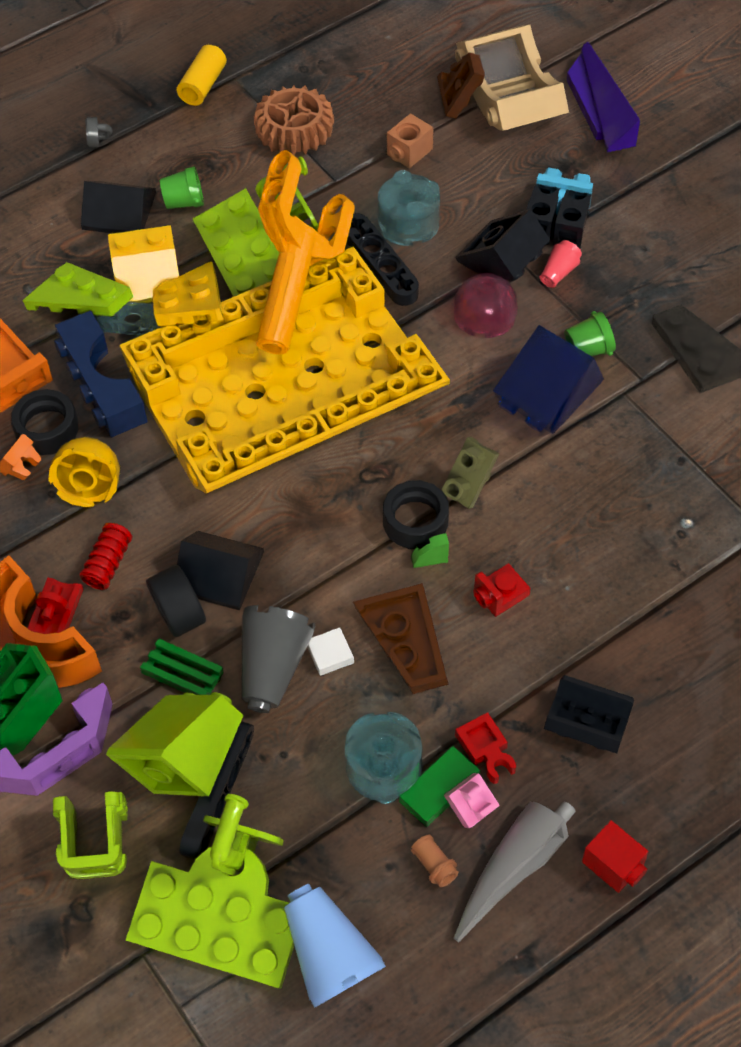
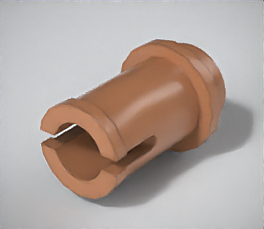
(440, 868)

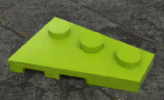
(80, 290)

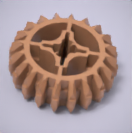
(294, 120)

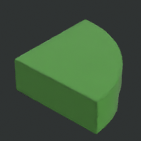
(433, 553)

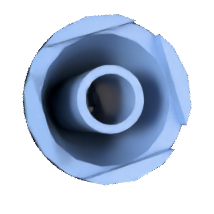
(327, 945)

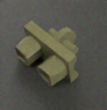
(470, 472)

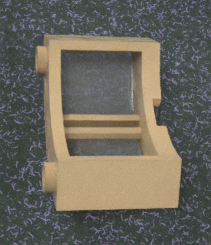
(513, 84)

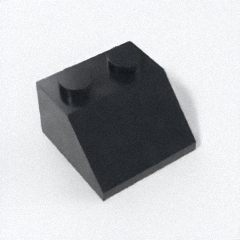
(505, 246)

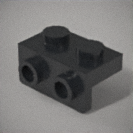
(589, 714)

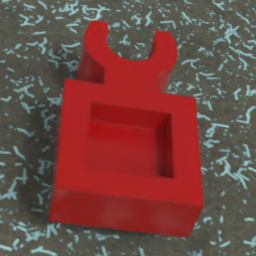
(485, 743)

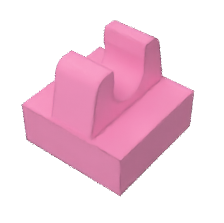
(471, 800)

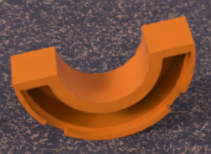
(65, 652)

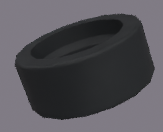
(44, 401)
(415, 492)

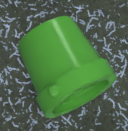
(182, 189)
(592, 335)

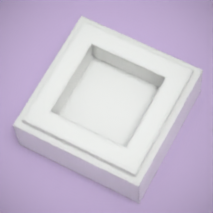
(330, 651)

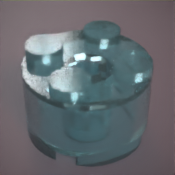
(409, 208)
(383, 756)

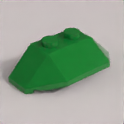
(26, 695)

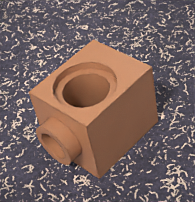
(409, 140)

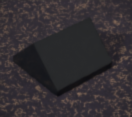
(115, 206)
(219, 567)

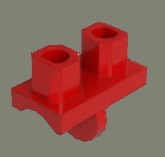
(55, 607)

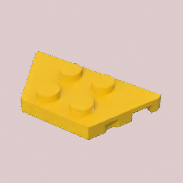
(188, 296)

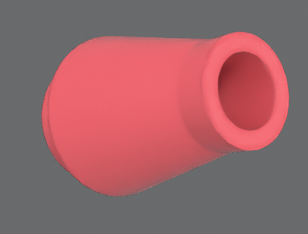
(560, 263)

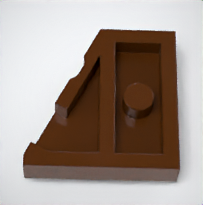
(460, 83)

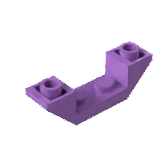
(76, 748)

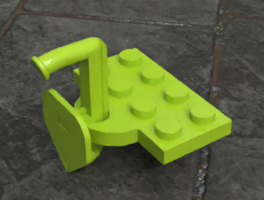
(239, 240)
(215, 915)

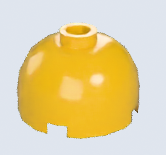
(85, 472)

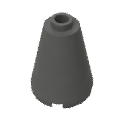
(271, 653)

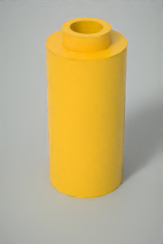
(201, 75)

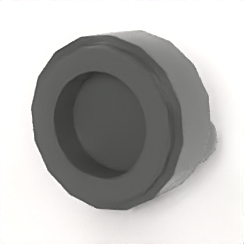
(92, 133)

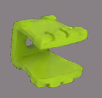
(94, 865)

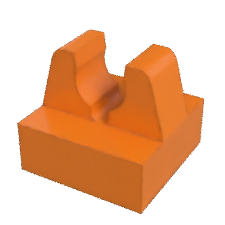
(13, 460)

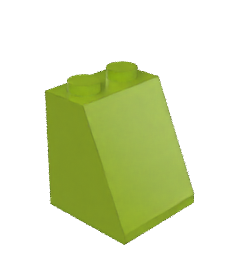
(179, 744)

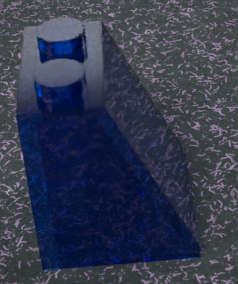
(547, 381)

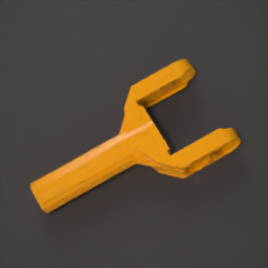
(297, 247)

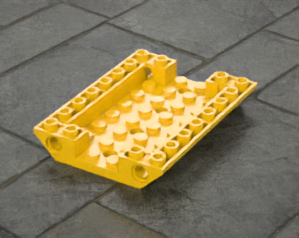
(214, 366)

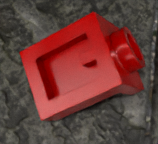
(500, 589)

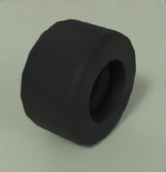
(176, 600)

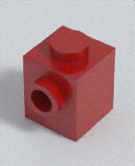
(616, 857)

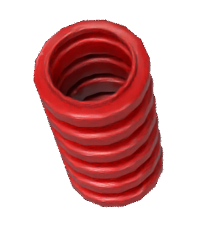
(106, 556)

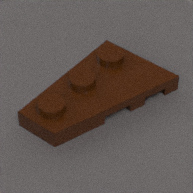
(407, 635)

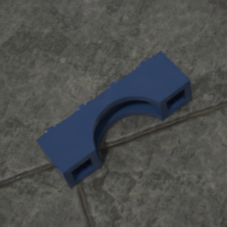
(114, 400)

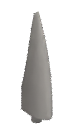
(521, 852)

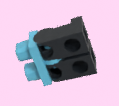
(566, 199)

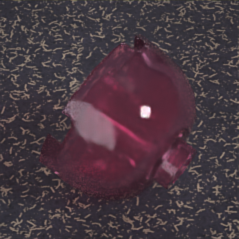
(485, 305)

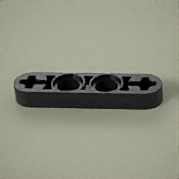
(383, 257)
(198, 833)

